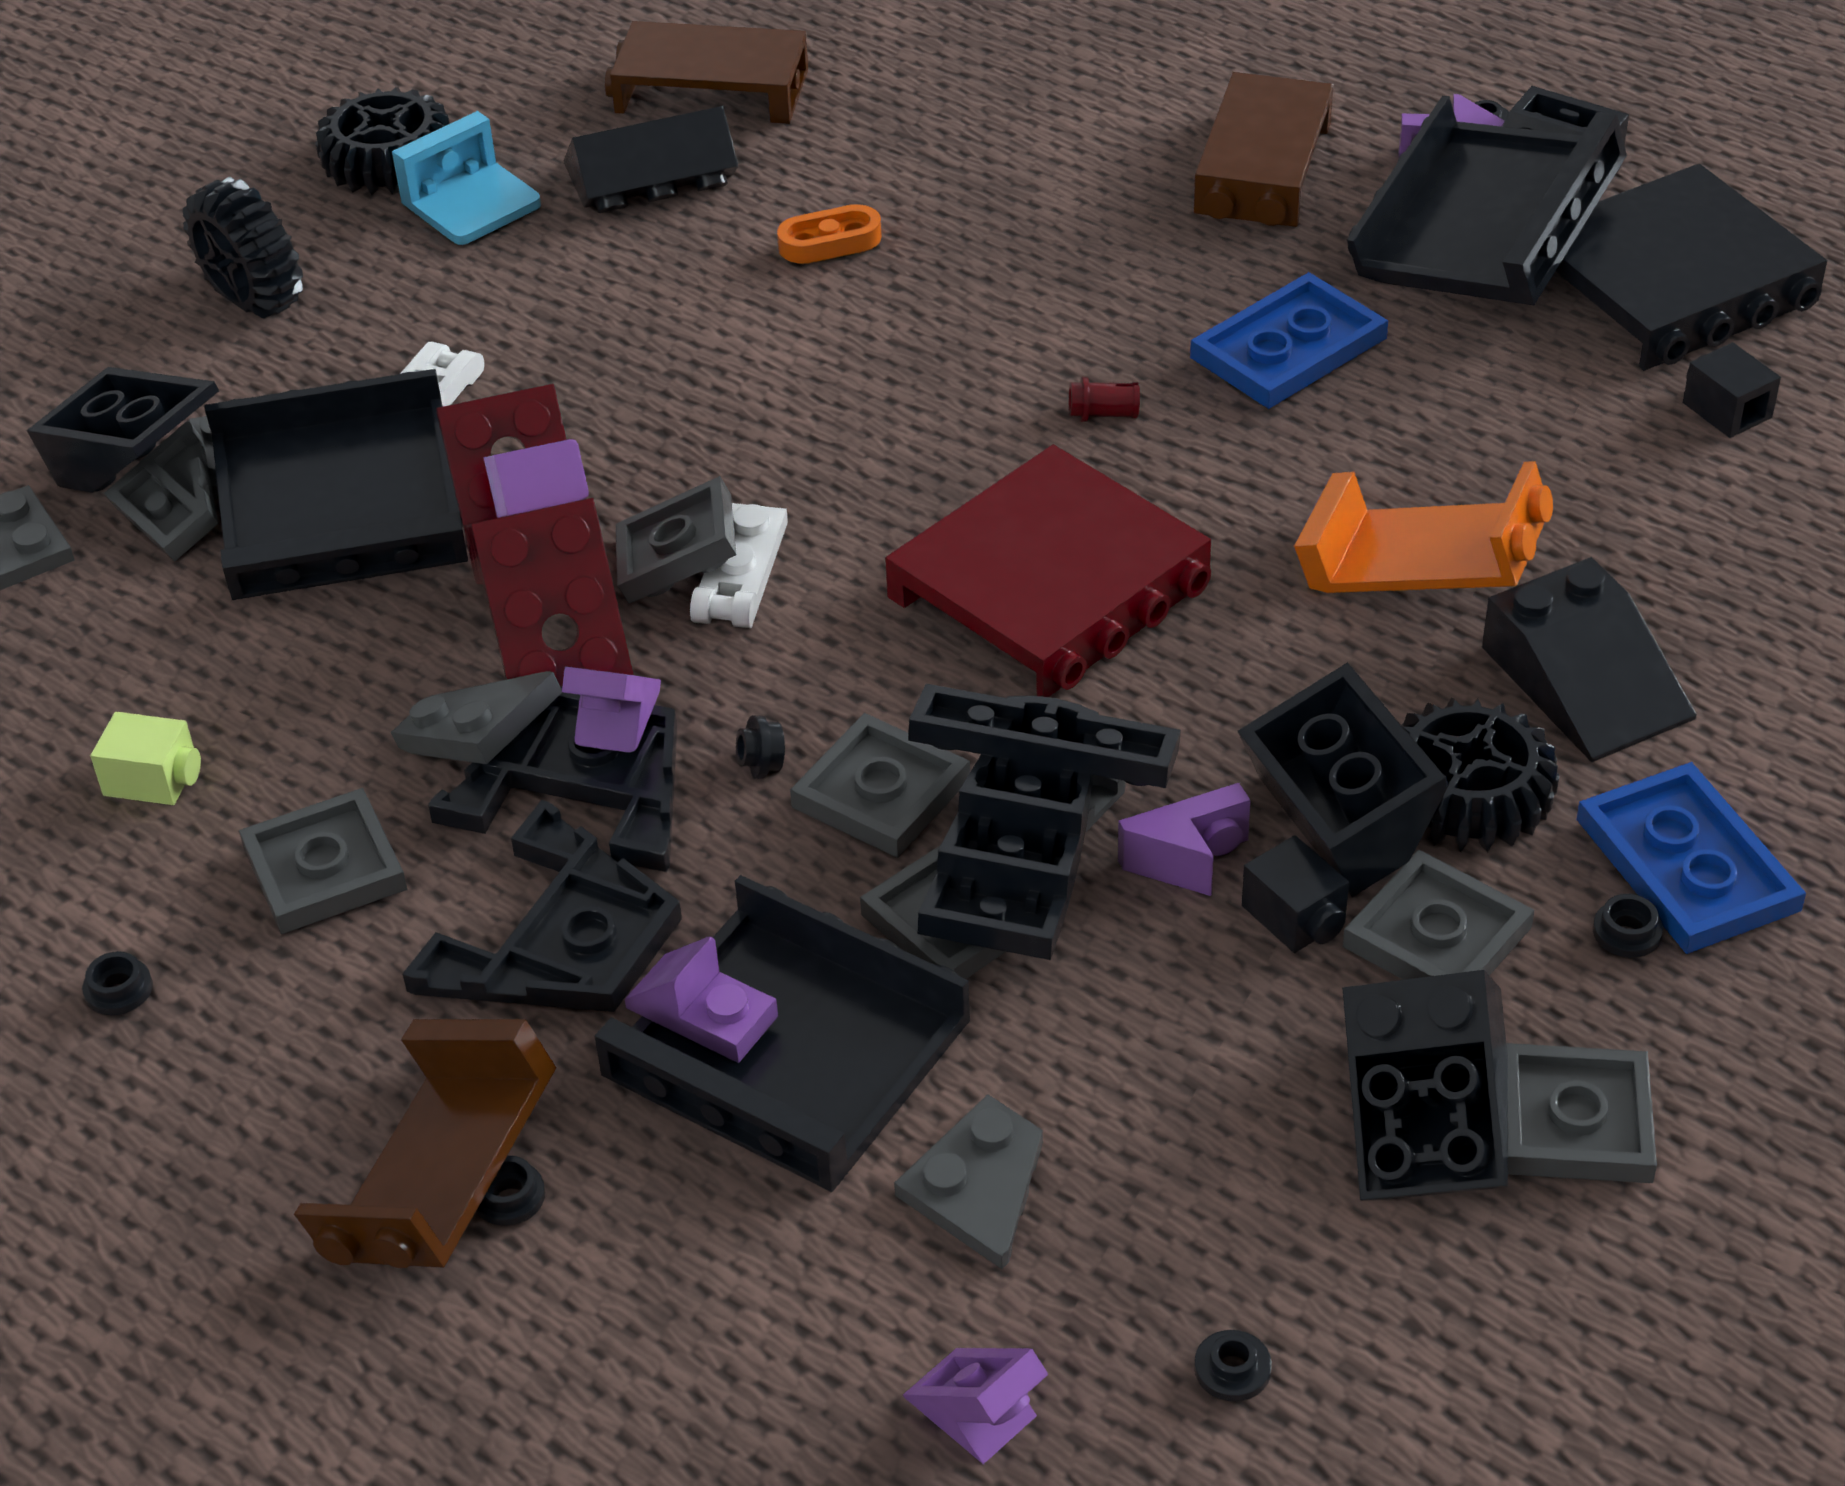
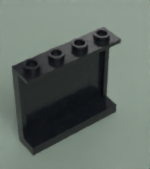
(1484, 206)
(1689, 264)
(334, 484)
(835, 1065)

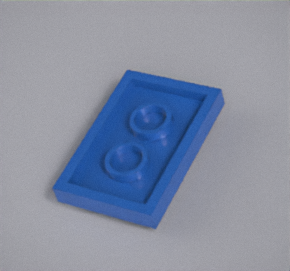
(1288, 340)
(1690, 857)

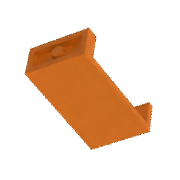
(1421, 546)

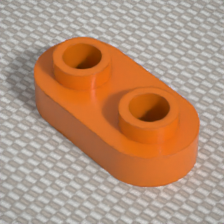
(829, 234)

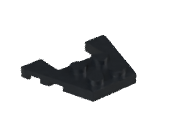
(551, 763)
(578, 941)

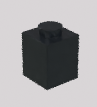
(1731, 389)
(1295, 894)

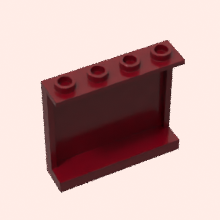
(1053, 566)

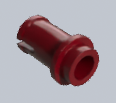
(1103, 399)

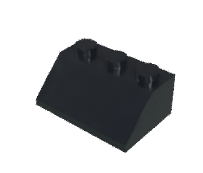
(652, 159)
(1347, 776)

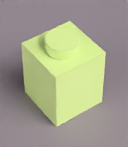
(145, 758)

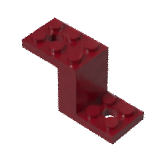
(533, 559)

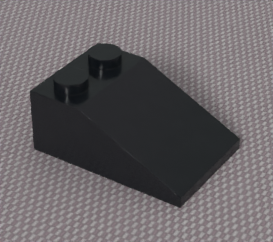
(113, 424)
(1585, 659)

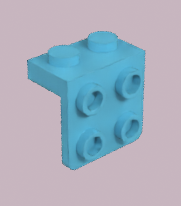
(457, 184)

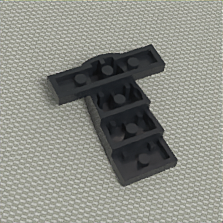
(1023, 809)

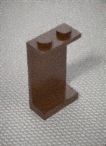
(711, 59)
(1261, 148)
(445, 1148)

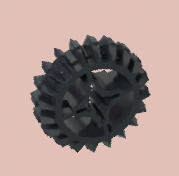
(361, 134)
(242, 247)
(1495, 768)

